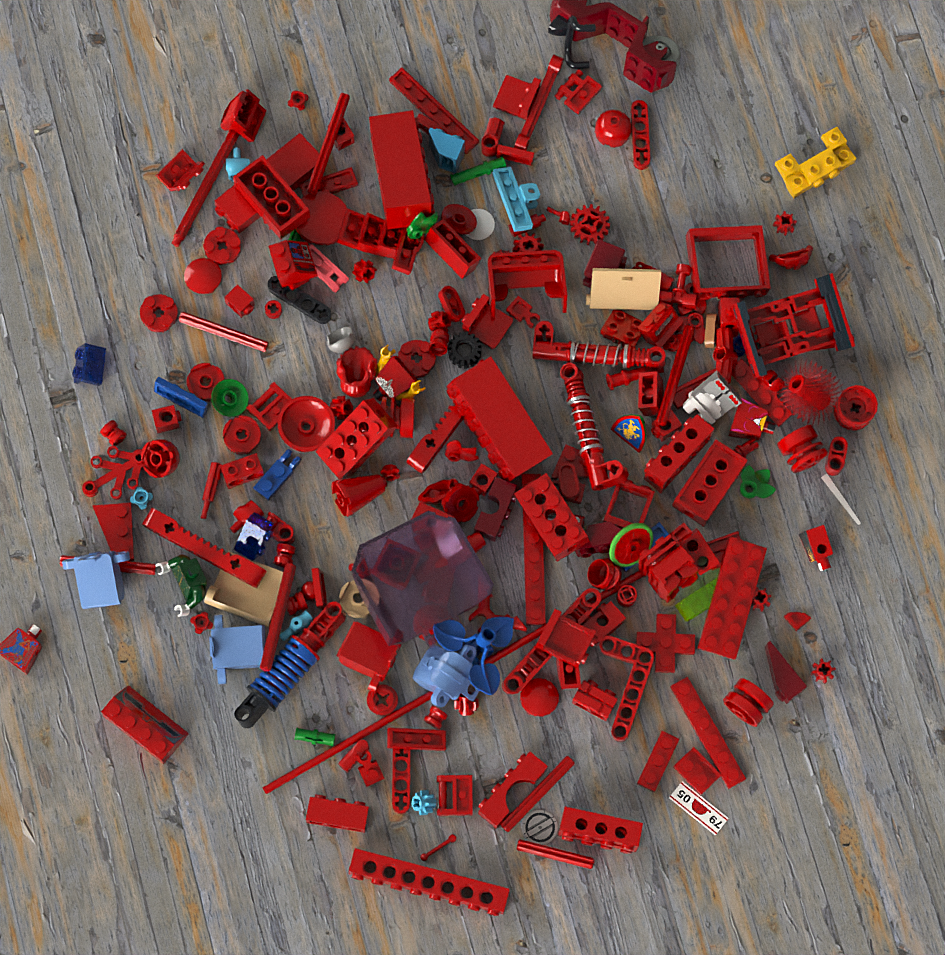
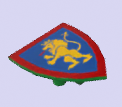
(631, 430)

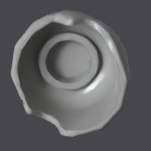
(341, 339)

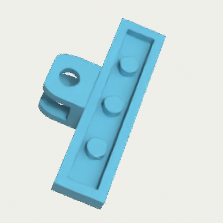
(516, 198)

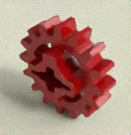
(593, 217)

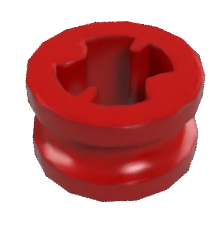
(277, 314)

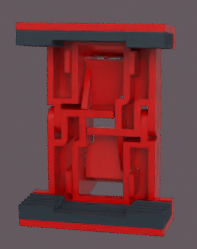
(803, 321)

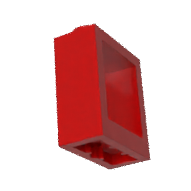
(628, 486)

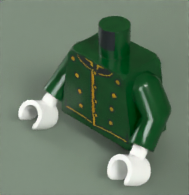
(189, 578)

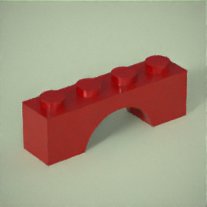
(528, 770)

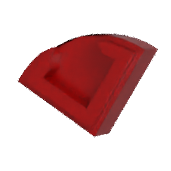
(797, 619)

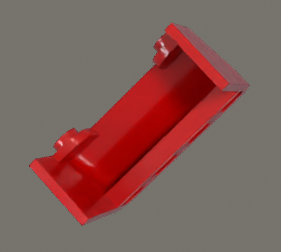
(526, 271)

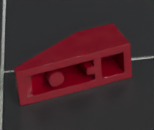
(784, 678)

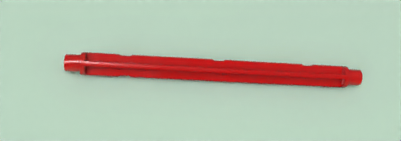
(205, 187)

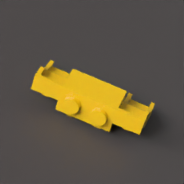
(819, 167)

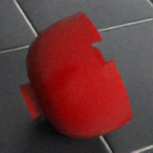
(613, 128)
(160, 458)

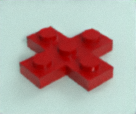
(666, 643)

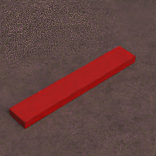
(431, 107)

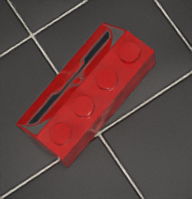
(144, 723)

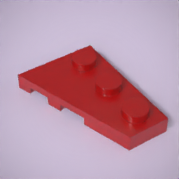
(117, 526)

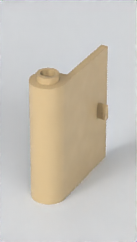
(624, 289)
(244, 600)

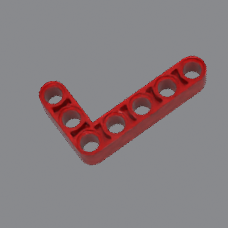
(632, 684)

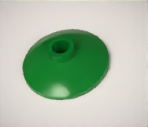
(237, 394)

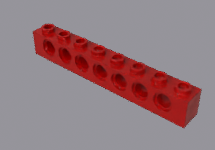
(362, 858)

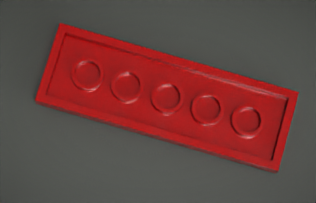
(732, 598)

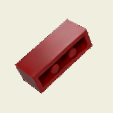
(452, 248)
(337, 813)

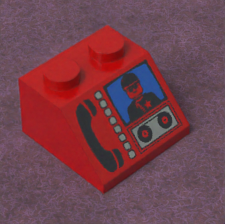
(292, 262)

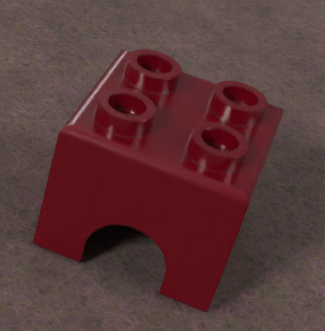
(604, 256)

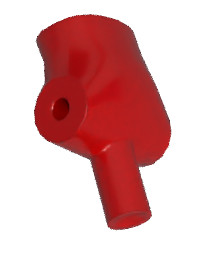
(243, 512)

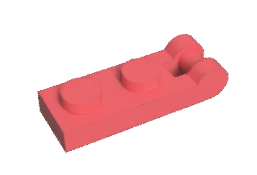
(326, 270)

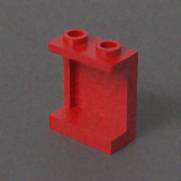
(566, 639)

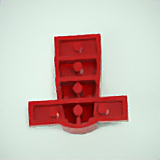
(371, 236)

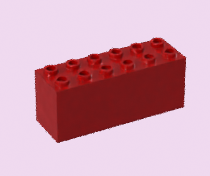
(401, 168)
(498, 420)

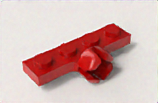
(762, 390)

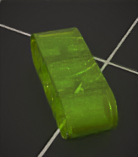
(696, 602)

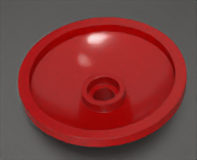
(301, 412)

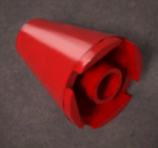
(357, 492)

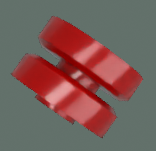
(748, 702)

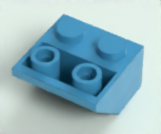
(446, 149)

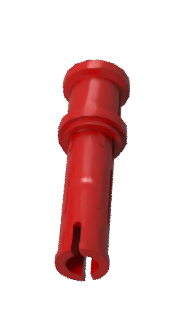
(626, 377)

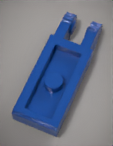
(276, 476)

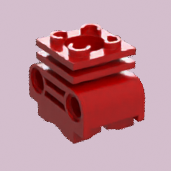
(668, 568)

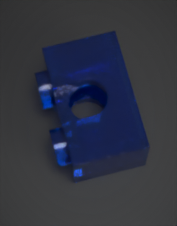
(253, 536)

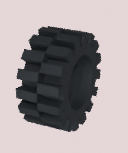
(464, 360)

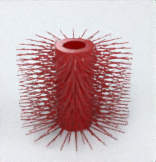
(809, 393)

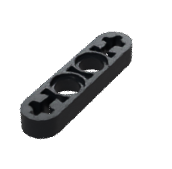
(298, 301)

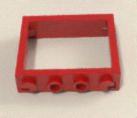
(725, 234)

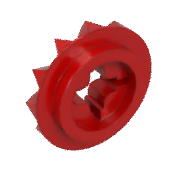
(381, 709)

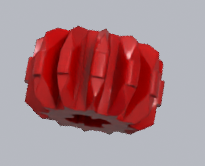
(524, 242)

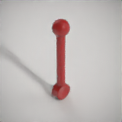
(452, 838)

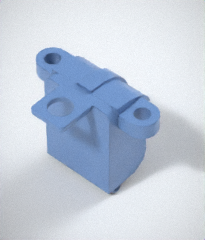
(98, 577)
(235, 647)
(446, 673)

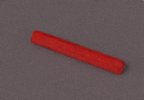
(555, 854)

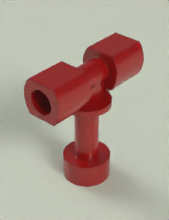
(678, 294)

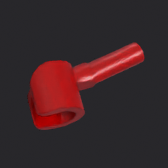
(564, 215)

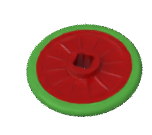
(630, 543)

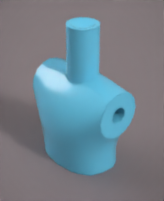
(236, 164)
(297, 625)

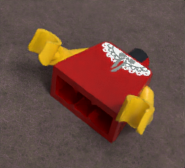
(395, 378)

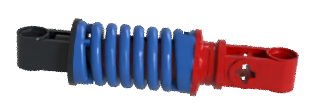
(297, 656)

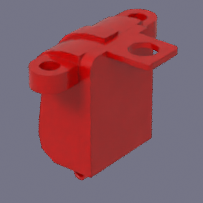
(368, 653)

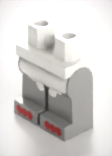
(712, 398)

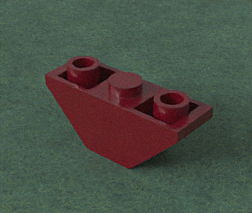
(600, 539)

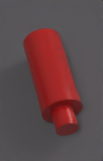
(536, 220)

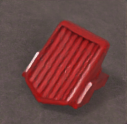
(244, 115)

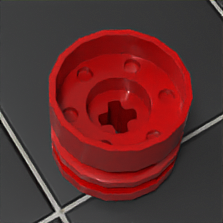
(855, 397)
(402, 415)
(803, 451)

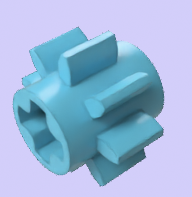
(424, 802)

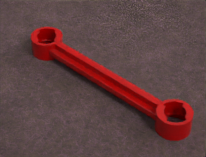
(552, 72)

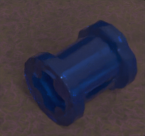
(740, 351)

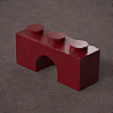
(491, 524)

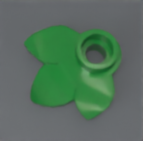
(421, 225)
(757, 481)

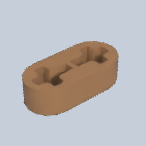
(710, 330)

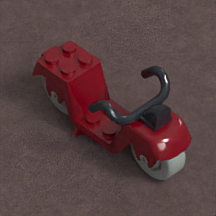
(649, 60)

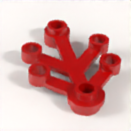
(118, 471)

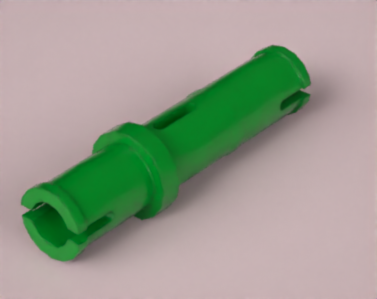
(477, 171)

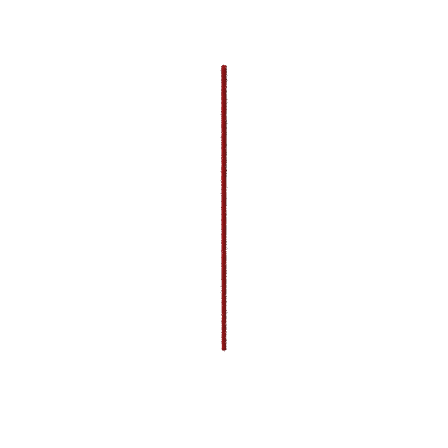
(424, 698)

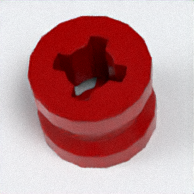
(435, 717)

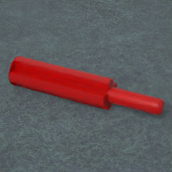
(211, 486)

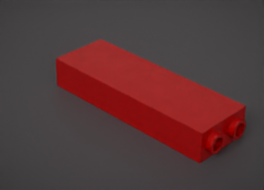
(293, 163)

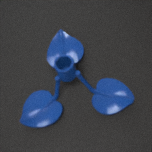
(494, 631)

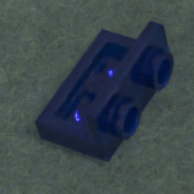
(89, 364)

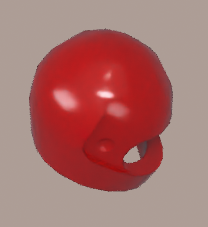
(604, 574)

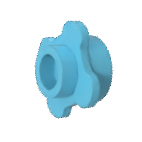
(140, 492)

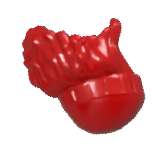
(356, 370)

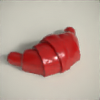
(794, 259)

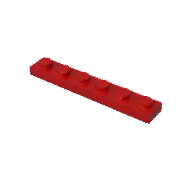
(708, 733)

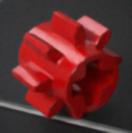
(786, 227)
(364, 270)
(439, 321)
(341, 407)
(762, 594)
(826, 667)
(466, 706)

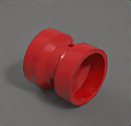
(439, 342)
(113, 433)
(284, 554)
(625, 600)
(296, 603)

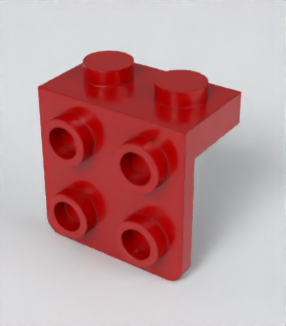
(179, 171)
(487, 328)

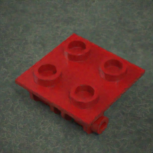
(621, 327)

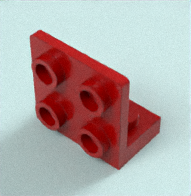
(517, 96)

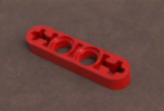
(640, 134)
(401, 775)

